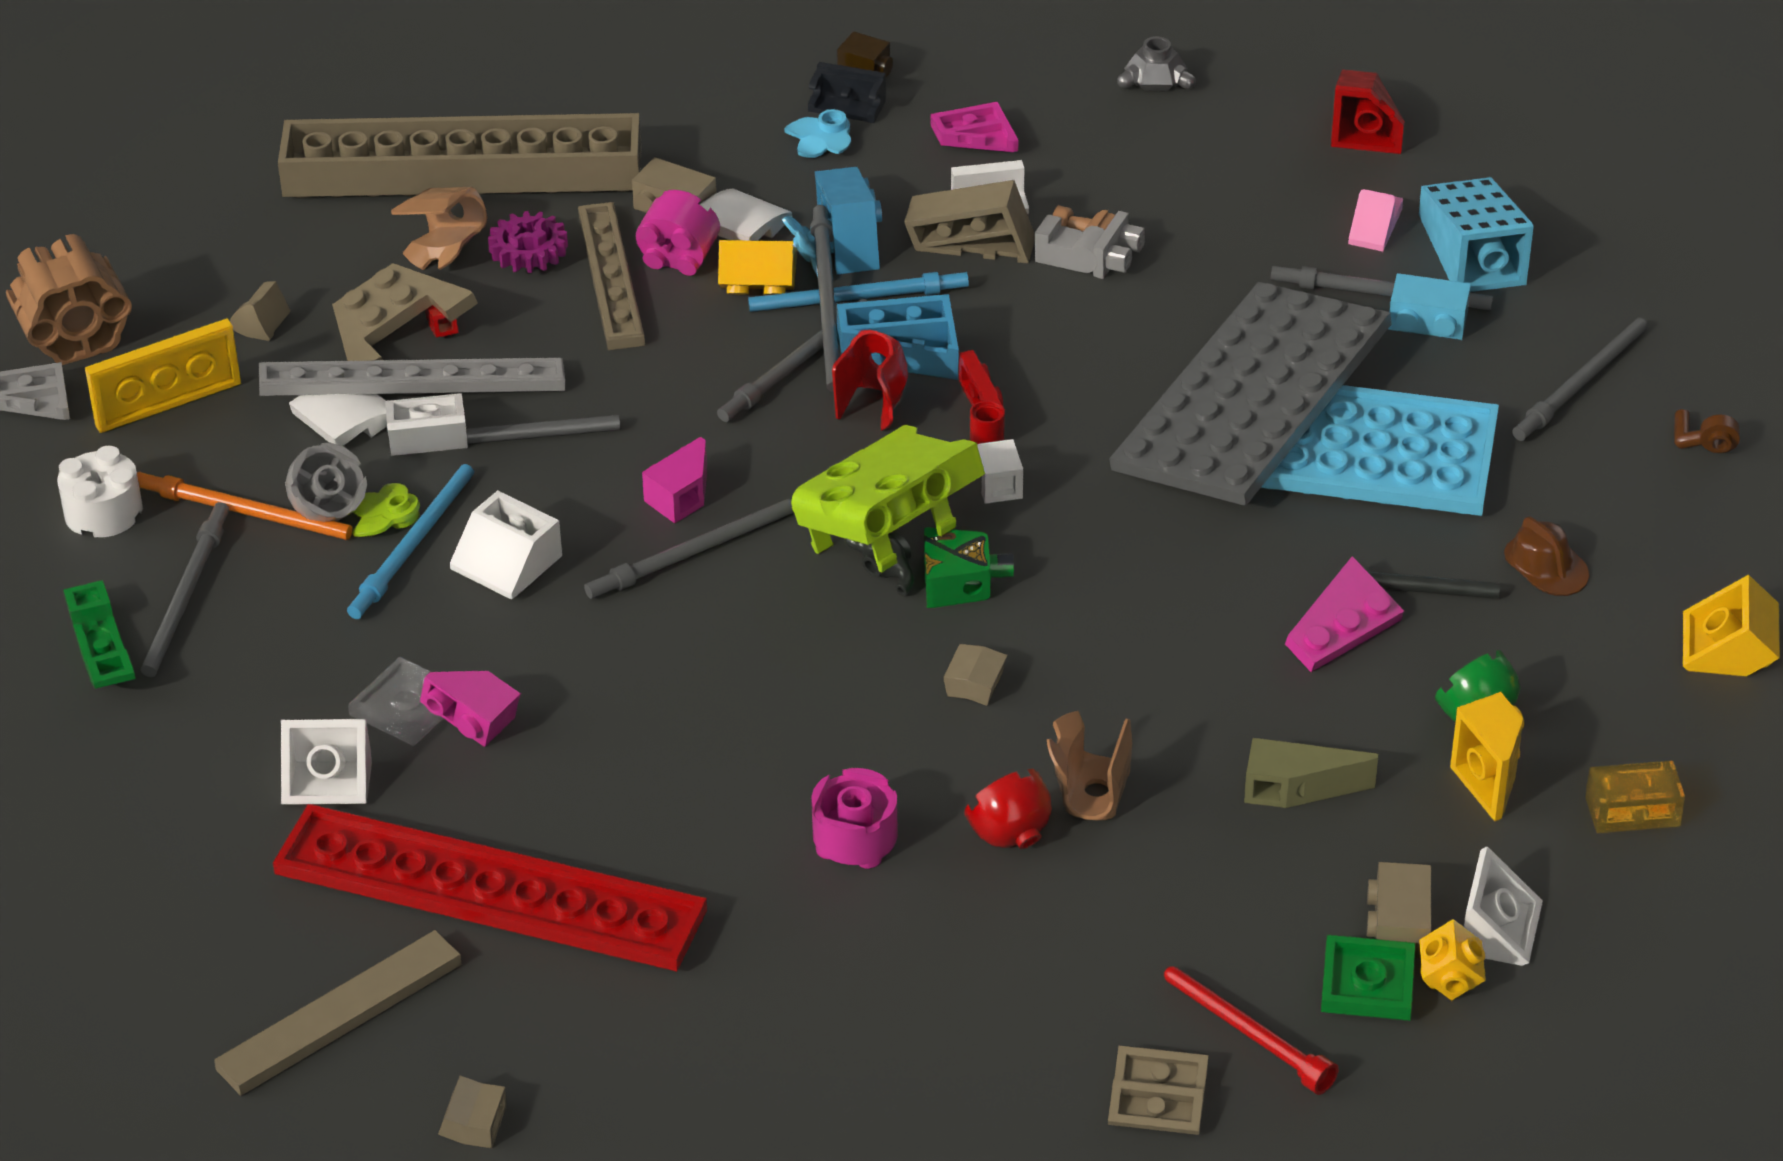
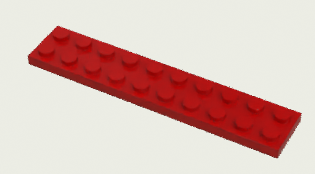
(492, 887)

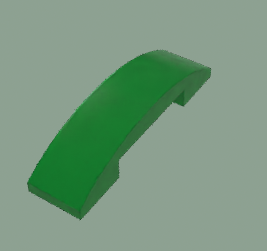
(98, 635)

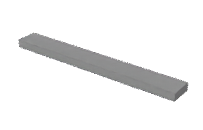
(411, 376)

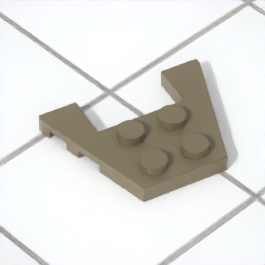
(388, 303)

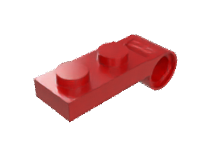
(987, 408)

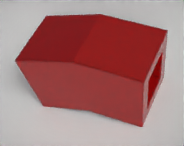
(439, 323)

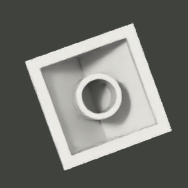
(426, 424)
(325, 761)
(1502, 911)

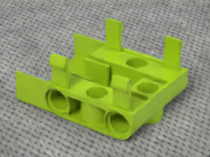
(885, 489)

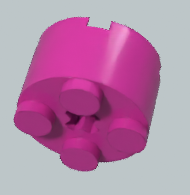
(677, 232)
(854, 817)

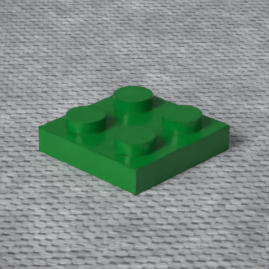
(1368, 977)

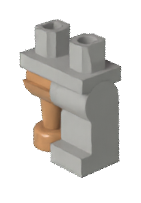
(1088, 243)

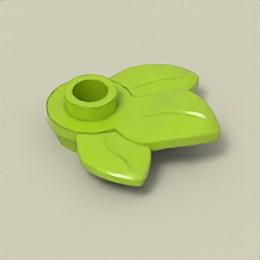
(388, 508)

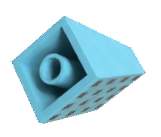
(1477, 233)

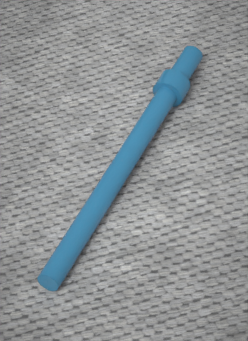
(929, 283)
(376, 584)

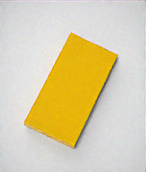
(163, 375)

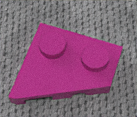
(975, 128)

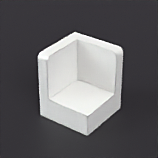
(1002, 471)

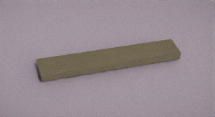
(611, 276)
(337, 1012)

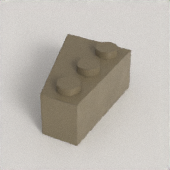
(973, 220)

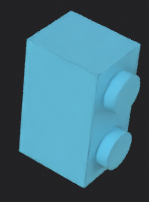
(1429, 306)

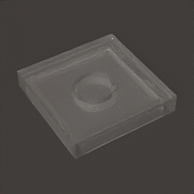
(395, 704)

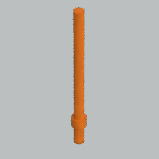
(175, 488)

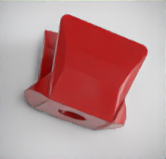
(858, 369)

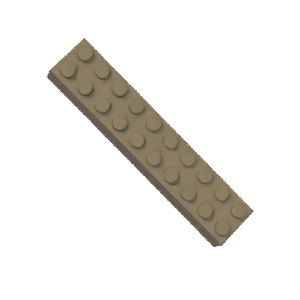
(463, 151)

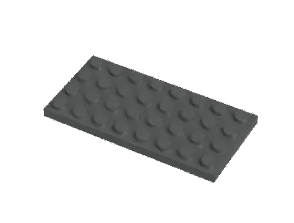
(1251, 393)

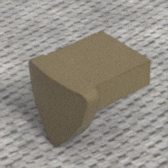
(261, 313)

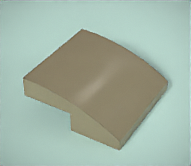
(1158, 1090)

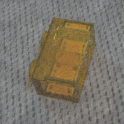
(1635, 796)

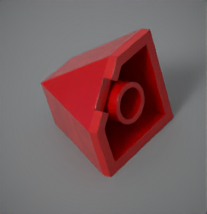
(1365, 114)

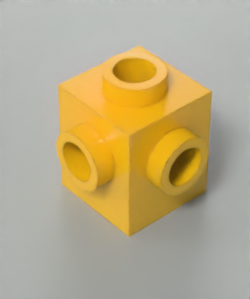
(1452, 960)

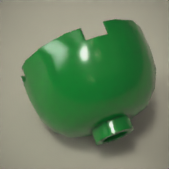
(1479, 680)

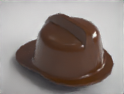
(1545, 558)

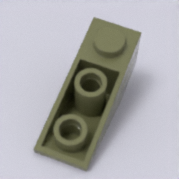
(1301, 773)

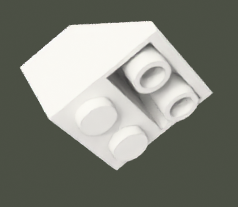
(507, 545)

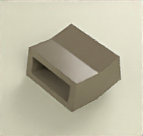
(974, 673)
(474, 1113)

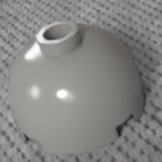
(325, 483)

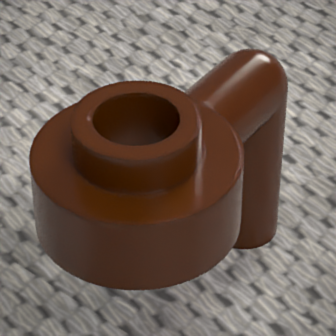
(1716, 434)

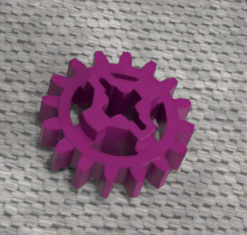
(528, 242)

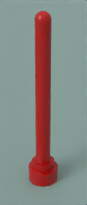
(1315, 1071)

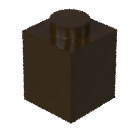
(865, 53)

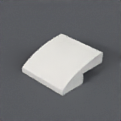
(745, 216)
(341, 416)

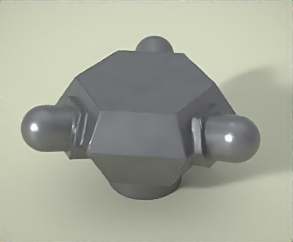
(1156, 68)

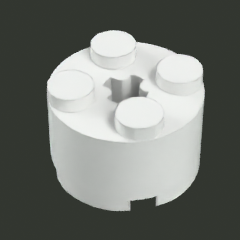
(99, 492)

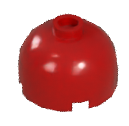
(1011, 811)

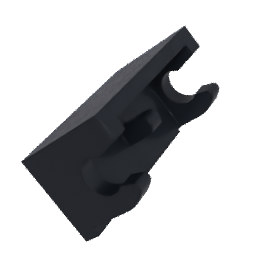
(848, 89)

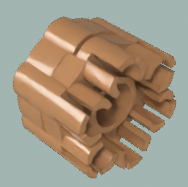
(69, 303)

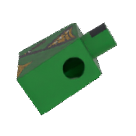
(961, 567)

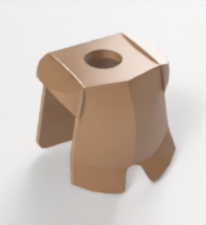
(446, 231)
(1079, 769)

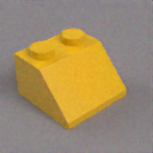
(756, 266)
(1732, 631)
(1488, 750)

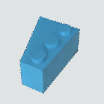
(853, 218)
(918, 323)

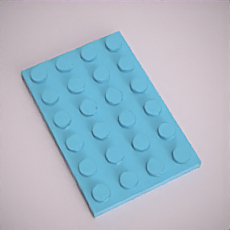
(1394, 451)

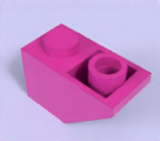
(678, 481)
(471, 701)

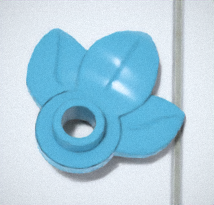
(821, 133)
(803, 240)

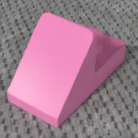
(1374, 219)

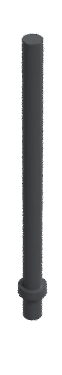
(821, 229)

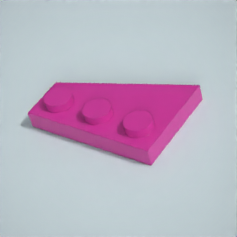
(1343, 617)

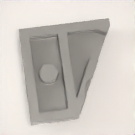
(35, 391)

